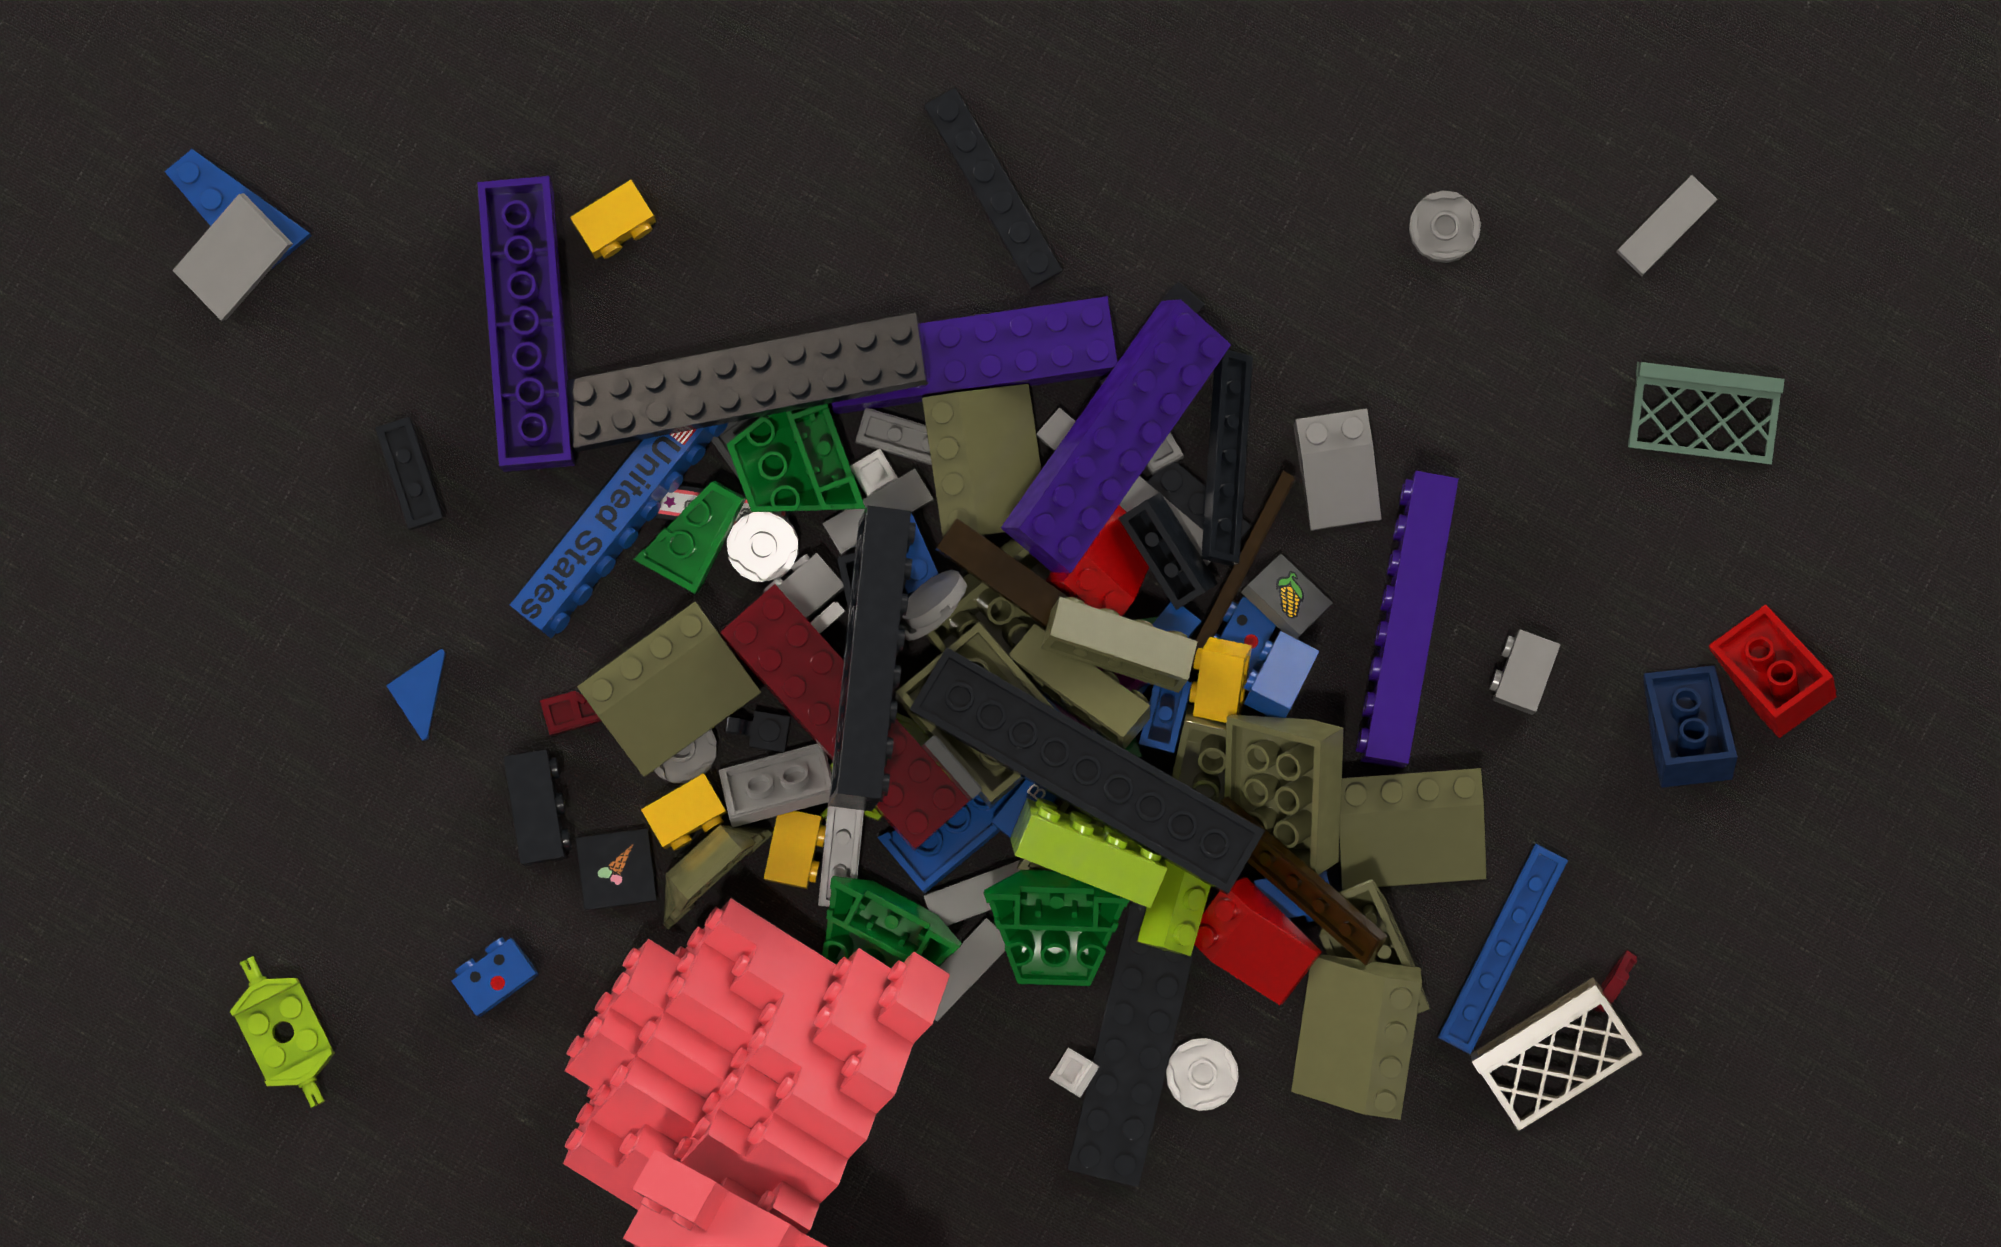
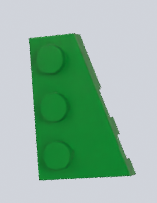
(694, 539)

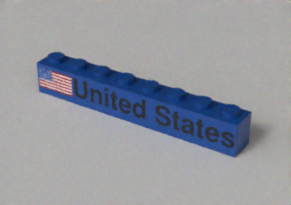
(609, 527)

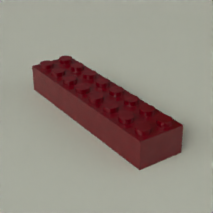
(807, 681)

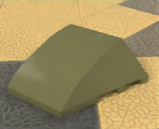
(707, 865)

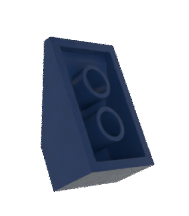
(1689, 727)

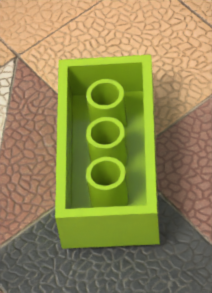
(1087, 852)

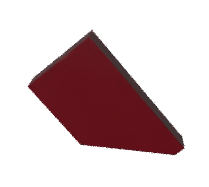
(567, 712)
(1617, 978)

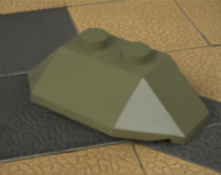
(1373, 905)

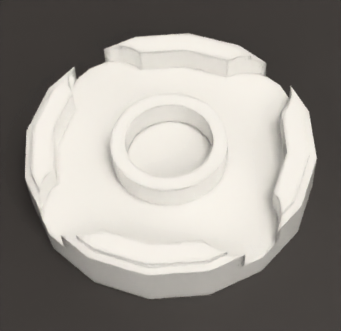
(762, 546)
(1202, 1074)

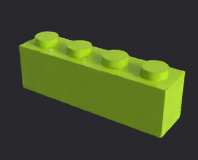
(1175, 913)

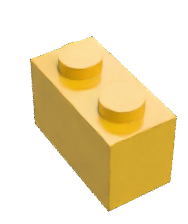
(614, 220)
(1221, 679)
(685, 812)
(794, 849)

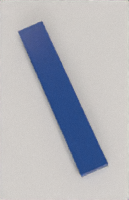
(1502, 949)

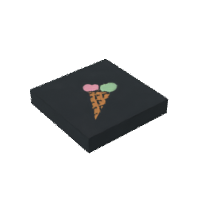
(616, 869)

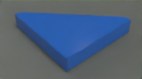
(418, 692)

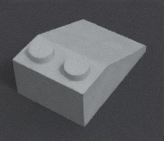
(1338, 469)

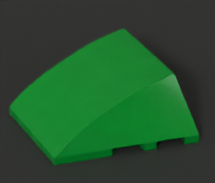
(794, 463)
(882, 925)
(1053, 926)

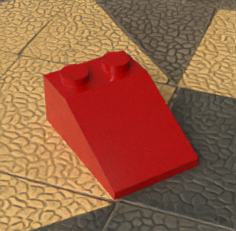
(1107, 572)
(1774, 671)
(1255, 941)

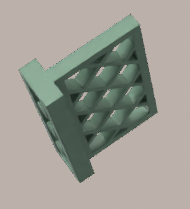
(1708, 381)

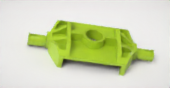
(259, 1013)

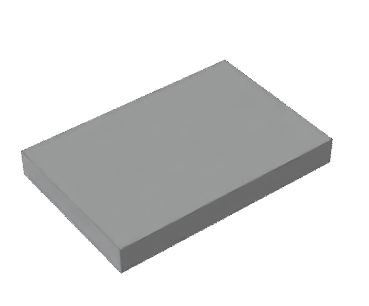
(232, 257)
(776, 784)

